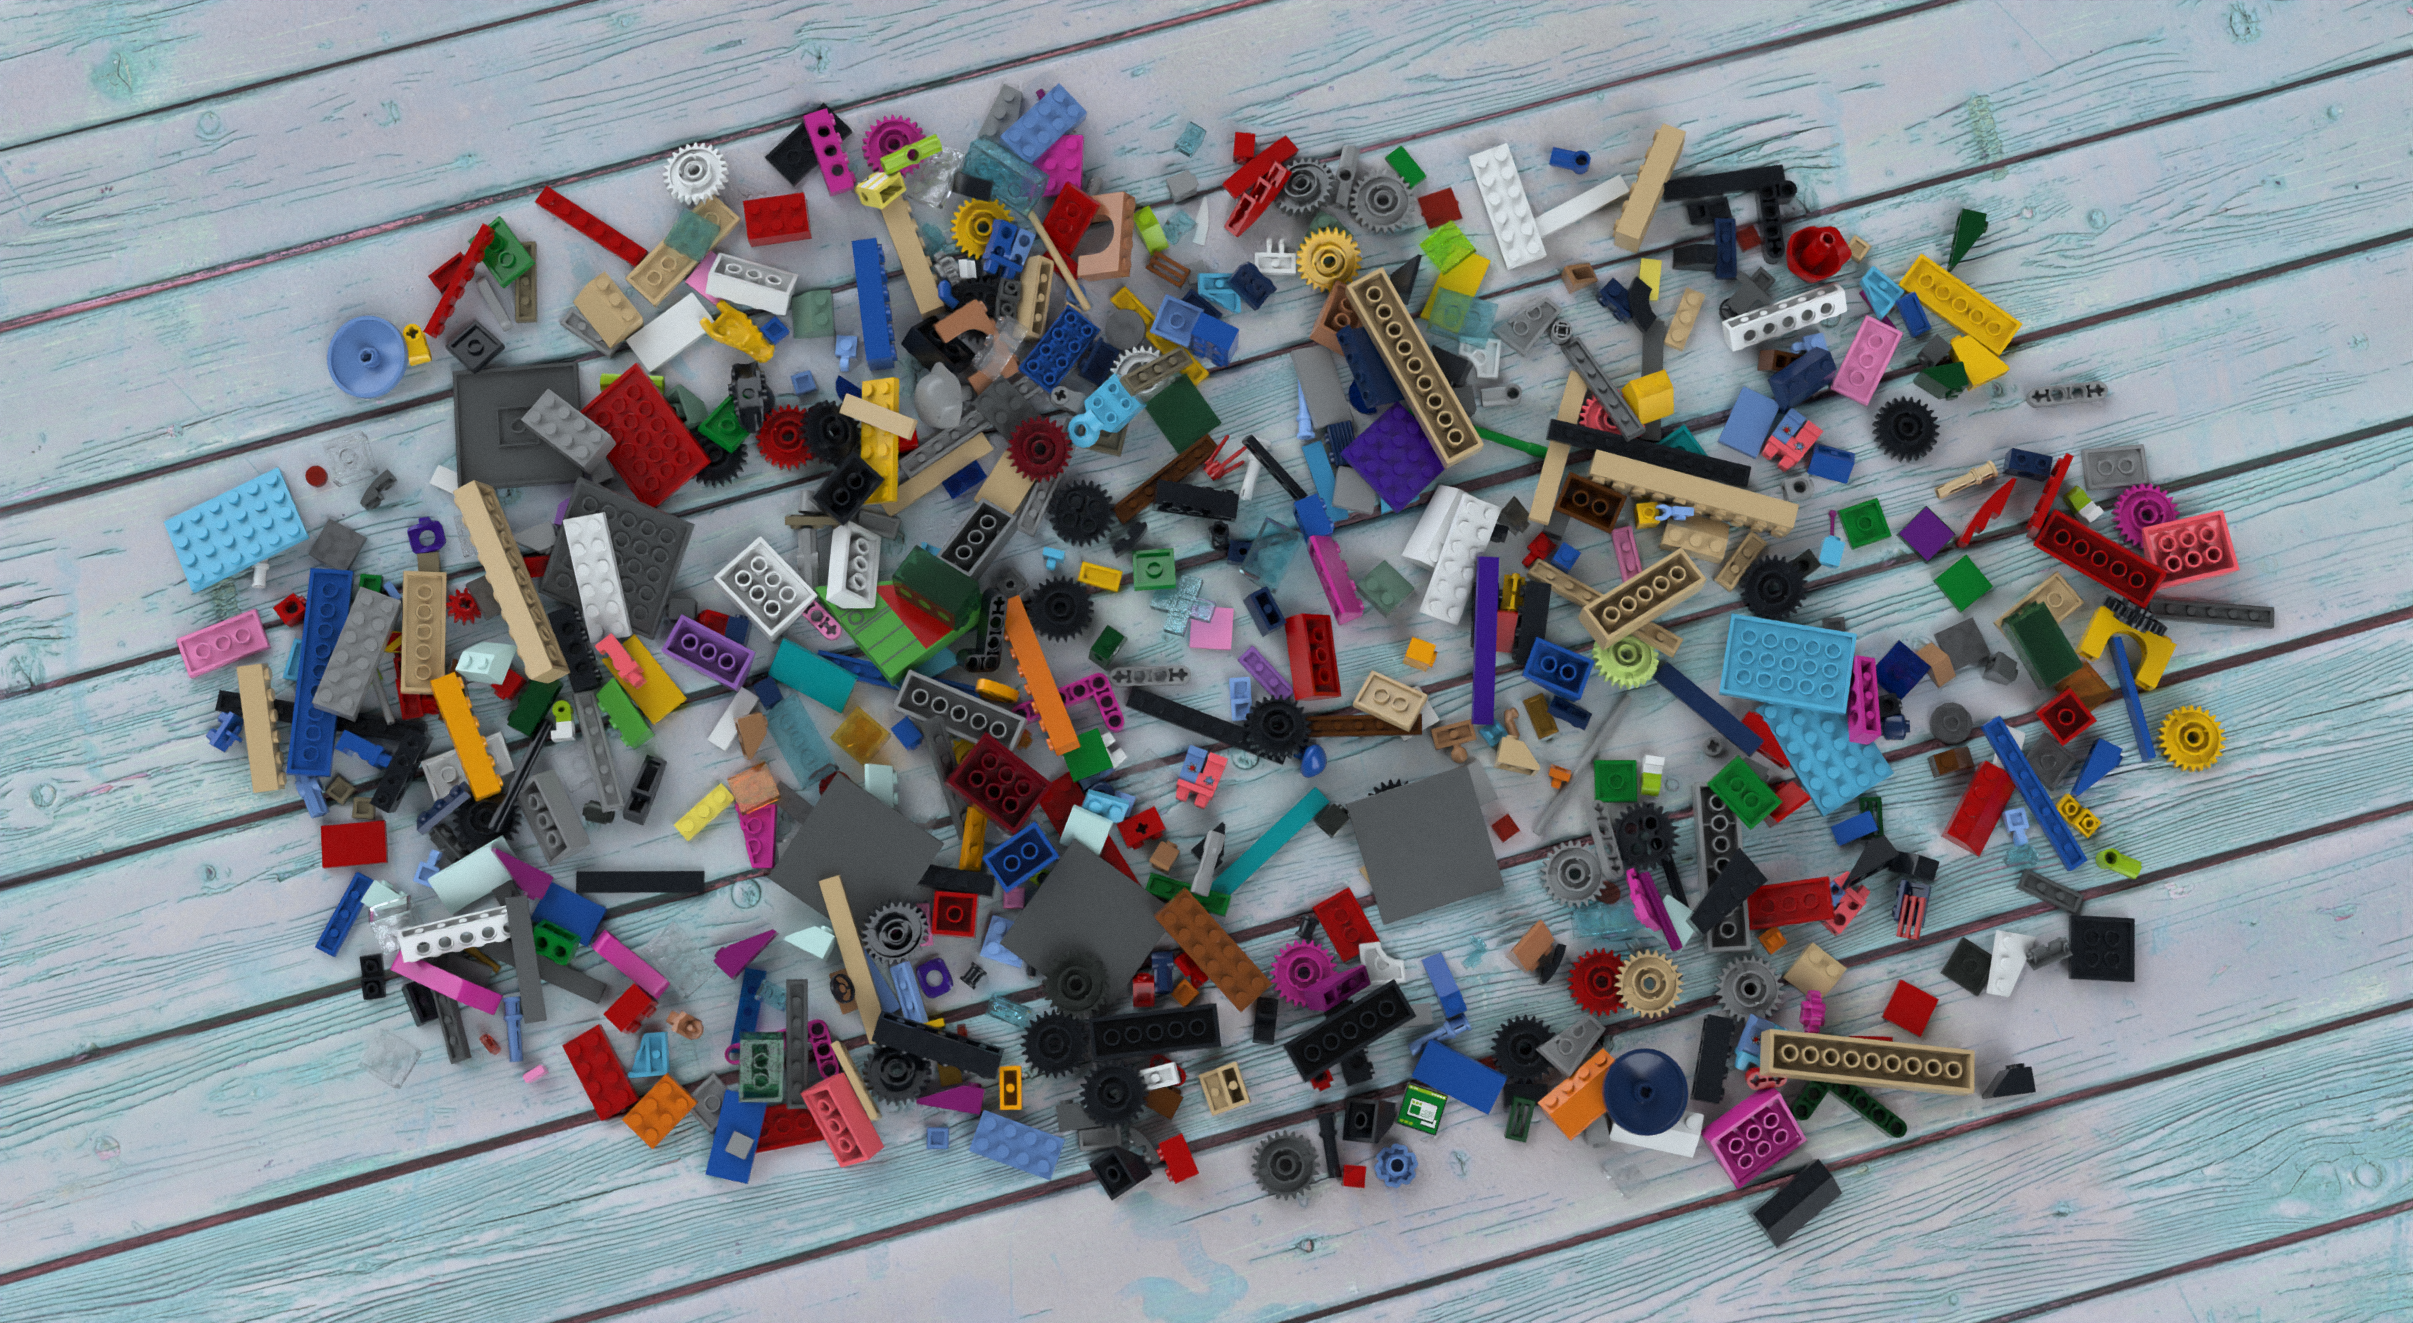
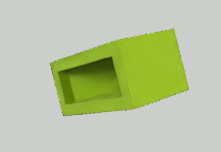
(1149, 230)

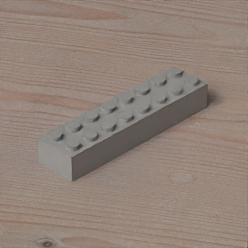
(1717, 837)

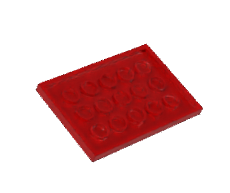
(652, 443)

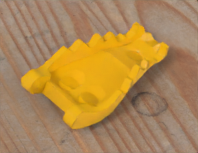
(737, 331)

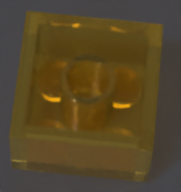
(860, 736)

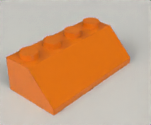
(1579, 1097)

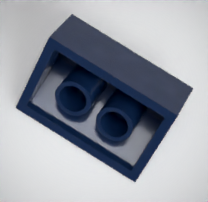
(1802, 378)

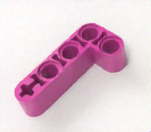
(630, 964)

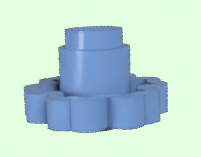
(1395, 1165)

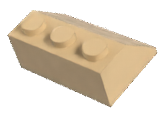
(608, 310)
(1697, 537)

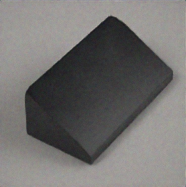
(420, 1003)

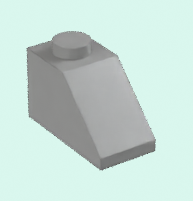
(538, 538)

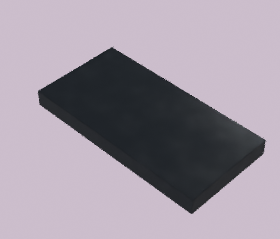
(795, 155)

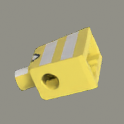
(880, 189)

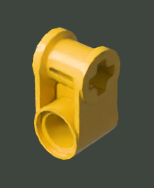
(417, 348)

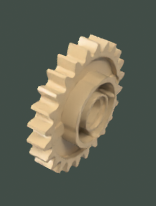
(1633, 989)

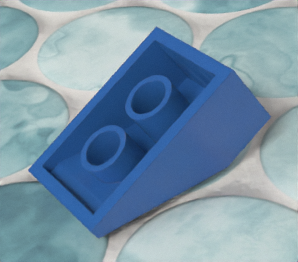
(1558, 669)

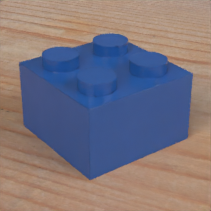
(1312, 517)

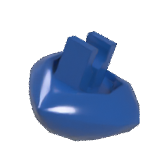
(1313, 760)

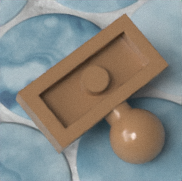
(1453, 736)

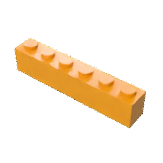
(465, 736)

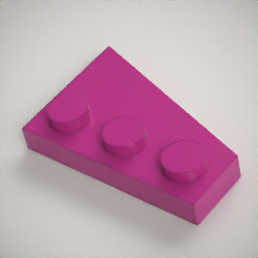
(760, 835)

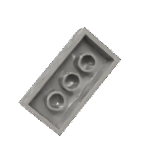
(568, 431)

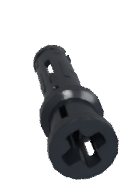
(1328, 1133)

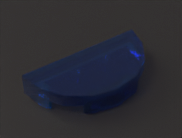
(844, 386)
(1357, 402)

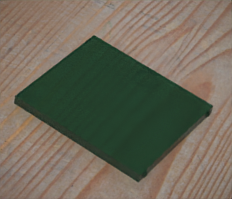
(1182, 413)

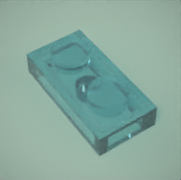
(1008, 1011)

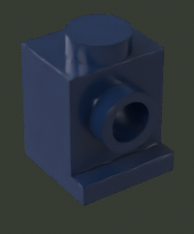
(1234, 557)

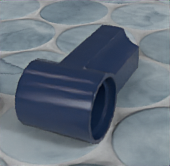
(1162, 966)

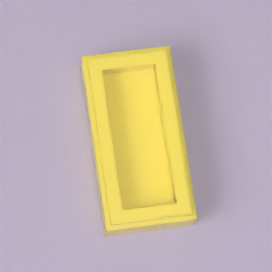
(1650, 274)

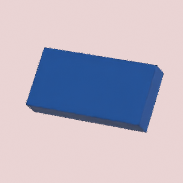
(1913, 314)
(1854, 828)

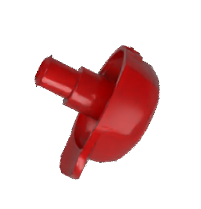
(1816, 253)

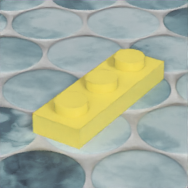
(704, 812)

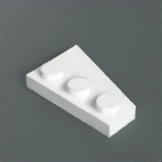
(2007, 961)

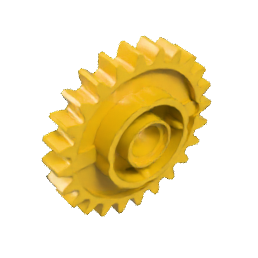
(969, 218)
(1325, 245)
(2204, 731)

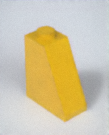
(1979, 362)

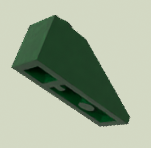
(1968, 229)

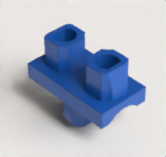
(227, 732)

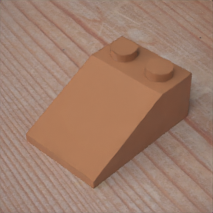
(1334, 315)
(1531, 947)

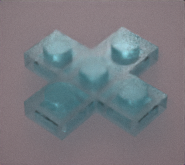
(1183, 605)

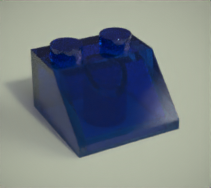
(1900, 670)

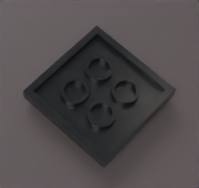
(2102, 948)

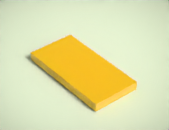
(1462, 279)
(659, 693)

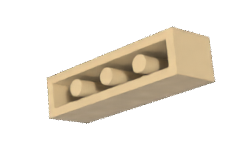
(1034, 296)

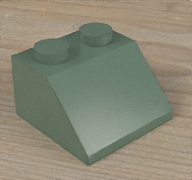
(813, 315)
(1384, 588)

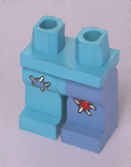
(1750, 1042)

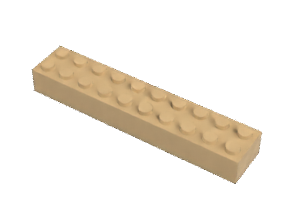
(1414, 368)
(1684, 490)
(511, 582)
(1867, 1062)

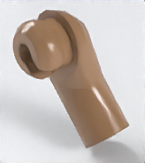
(1509, 723)

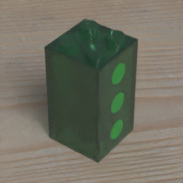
(937, 588)
(2040, 645)

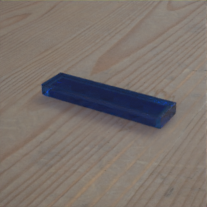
(748, 1007)

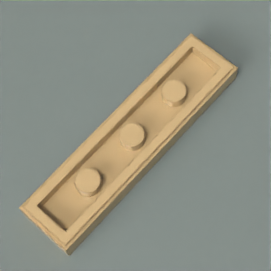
(878, 416)

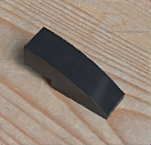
(644, 790)

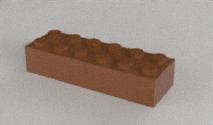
(1212, 949)

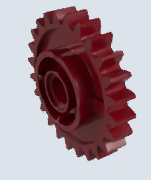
(1054, 449)

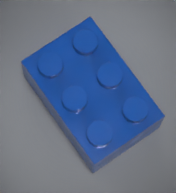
(1214, 340)
(1021, 857)

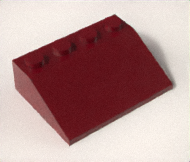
(998, 784)

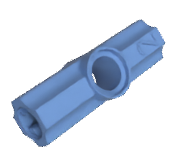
(310, 790)

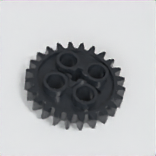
(974, 289)
(1063, 508)
(1663, 830)

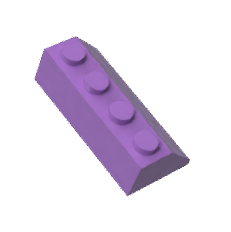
(709, 653)

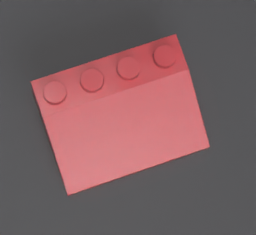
(2191, 549)

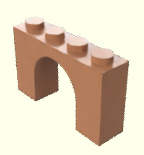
(1116, 258)
(973, 317)

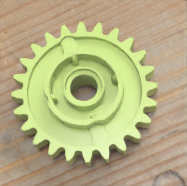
(1631, 671)

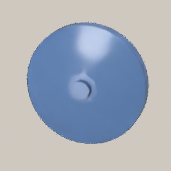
(367, 357)

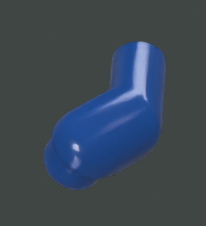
(944, 294)

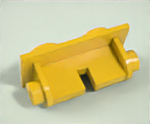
(1511, 592)

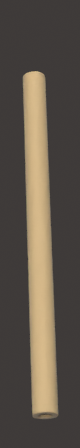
(1059, 261)

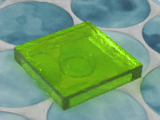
(1447, 247)

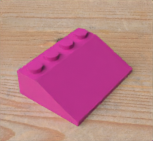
(1334, 578)
(1753, 1136)

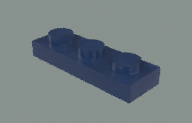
(1726, 240)
(443, 807)

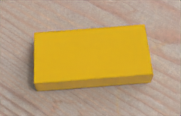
(1100, 576)

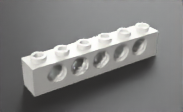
(1784, 316)
(453, 928)

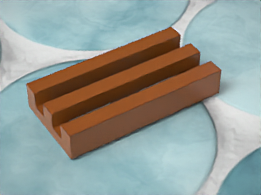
(1153, 261)

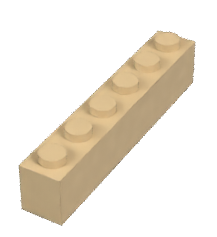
(912, 258)
(261, 727)

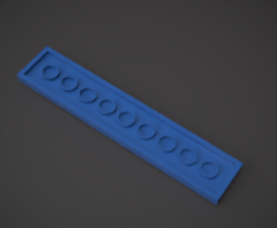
(325, 615)

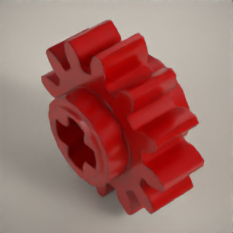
(462, 613)

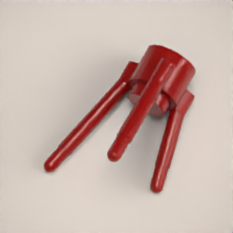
(1215, 469)

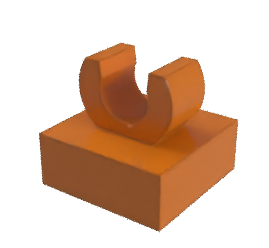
(1558, 774)
(1772, 940)

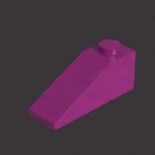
(525, 876)
(740, 954)
(1336, 988)
(961, 1099)

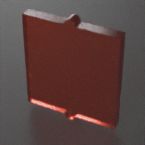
(1439, 208)

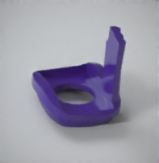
(424, 524)
(946, 984)

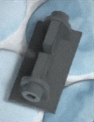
(443, 836)
(2043, 956)

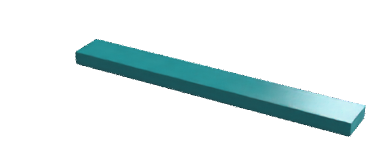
(1270, 842)

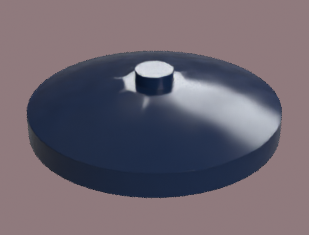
(1645, 1092)

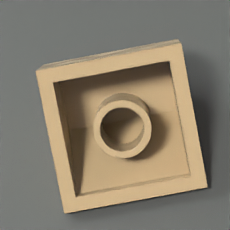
(1515, 757)
(1814, 971)

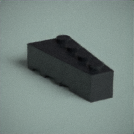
(1195, 501)
(1730, 888)

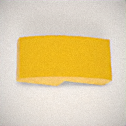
(2076, 816)

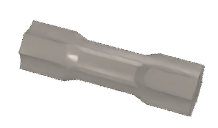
(1203, 878)

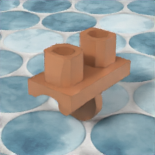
(685, 1025)

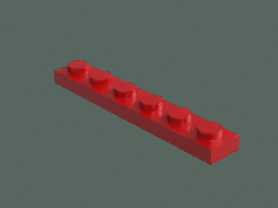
(591, 227)
(456, 287)

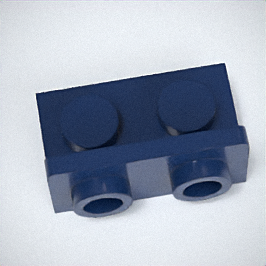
(1614, 297)

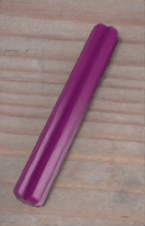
(1660, 911)

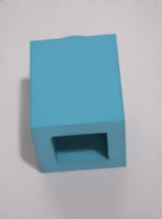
(1830, 551)

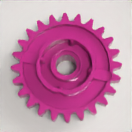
(889, 133)
(2130, 510)
(1291, 961)

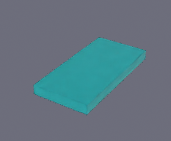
(812, 675)

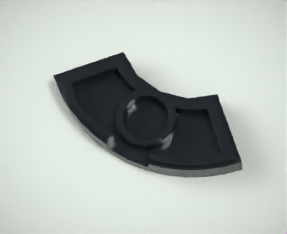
(1639, 304)

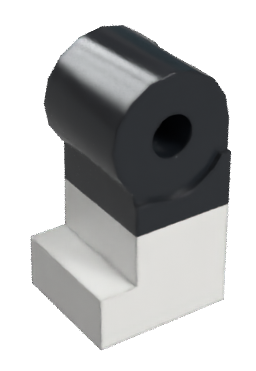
(974, 269)

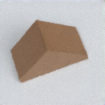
(1578, 277)
(1941, 667)

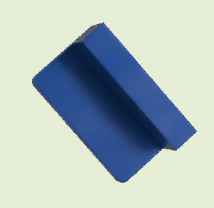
(1831, 463)

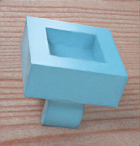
(1053, 556)
(1493, 733)

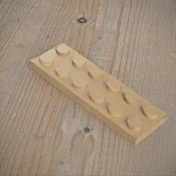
(667, 267)
(422, 630)

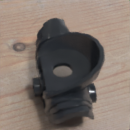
(750, 411)

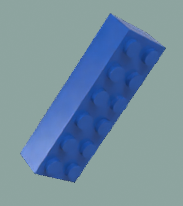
(873, 304)

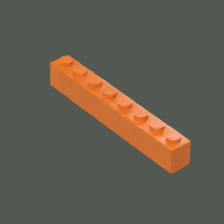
(1039, 679)

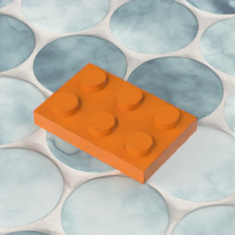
(660, 1110)

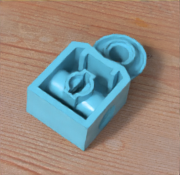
(1106, 410)

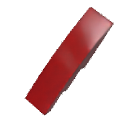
(1259, 166)
(1261, 196)
(1990, 509)
(409, 703)

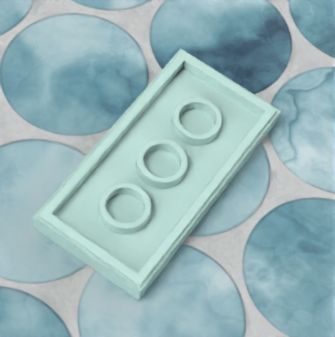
(471, 876)

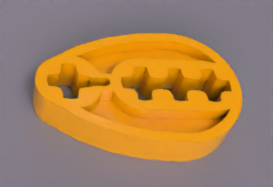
(996, 691)

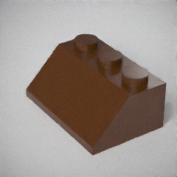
(1590, 502)

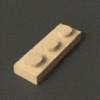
(1684, 319)

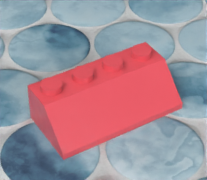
(842, 1120)

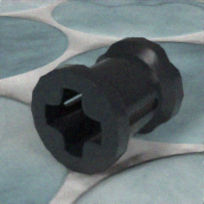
(1307, 927)
(973, 975)

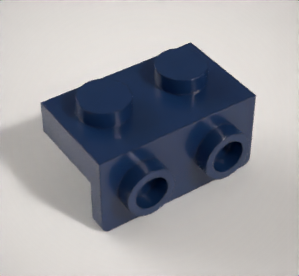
(1251, 285)
(1098, 362)
(1910, 889)

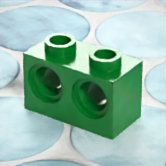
(555, 937)

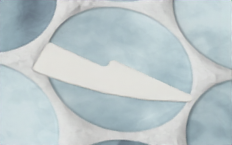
(1202, 220)

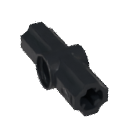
(1219, 536)

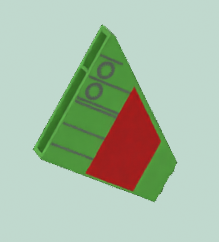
(894, 631)

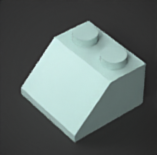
(486, 662)
(881, 782)
(815, 941)

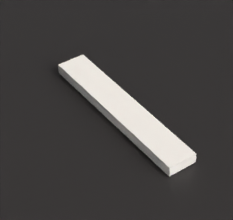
(1581, 206)

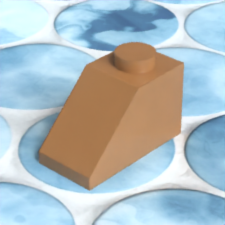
(751, 732)
(1164, 857)

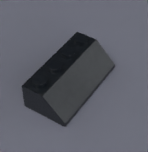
(1796, 1202)

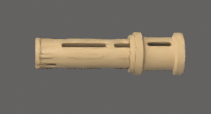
(1975, 476)

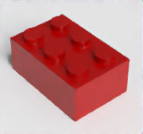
(777, 219)

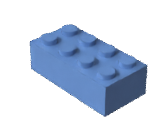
(1043, 124)
(1017, 1145)

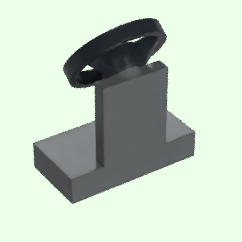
(1744, 297)

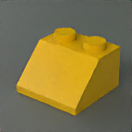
(1650, 396)

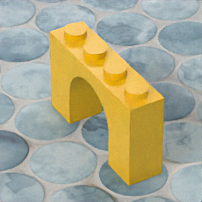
(2154, 649)

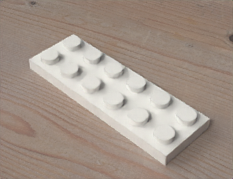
(1507, 206)
(1458, 559)
(597, 576)

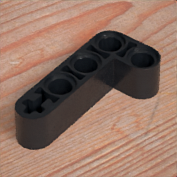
(1772, 223)
(993, 605)

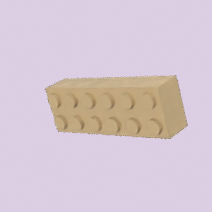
(1649, 187)
(1642, 598)

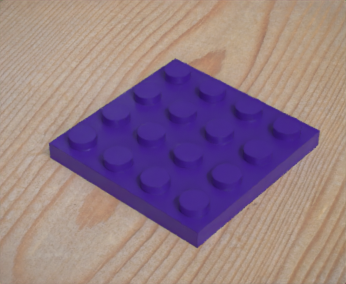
(1394, 457)

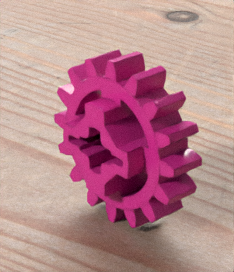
(1812, 1012)

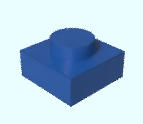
(774, 330)

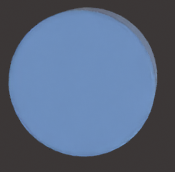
(1071, 297)

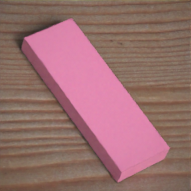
(1626, 552)

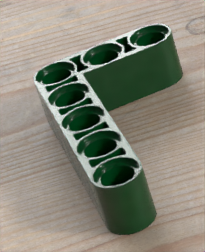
(1848, 1100)

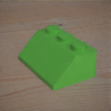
(624, 714)

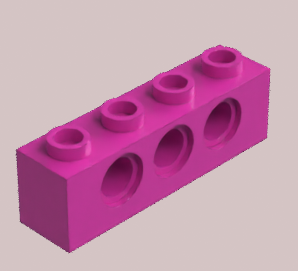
(823, 120)
(1863, 702)

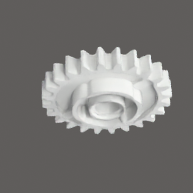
(695, 159)
(1135, 360)

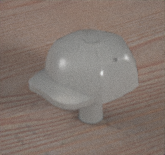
(940, 398)

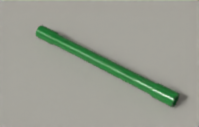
(1530, 448)

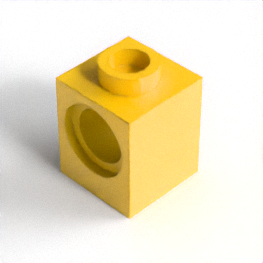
(1645, 515)

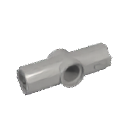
(1347, 166)
(808, 557)

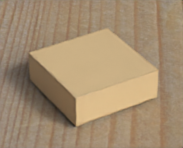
(1858, 248)

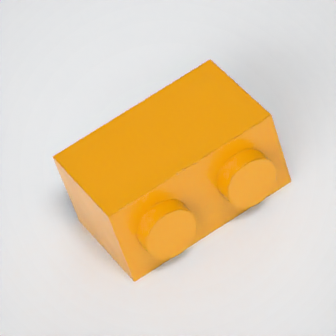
(1420, 654)
(1011, 1088)

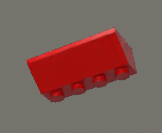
(1312, 657)
(1979, 808)

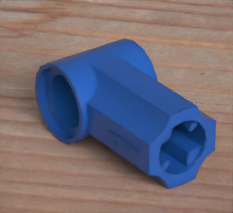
(1567, 159)

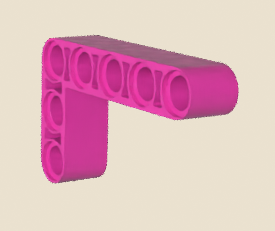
(1072, 700)
(448, 984)
(816, 1040)

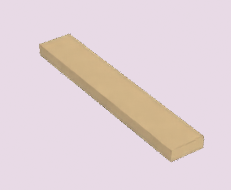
(933, 475)

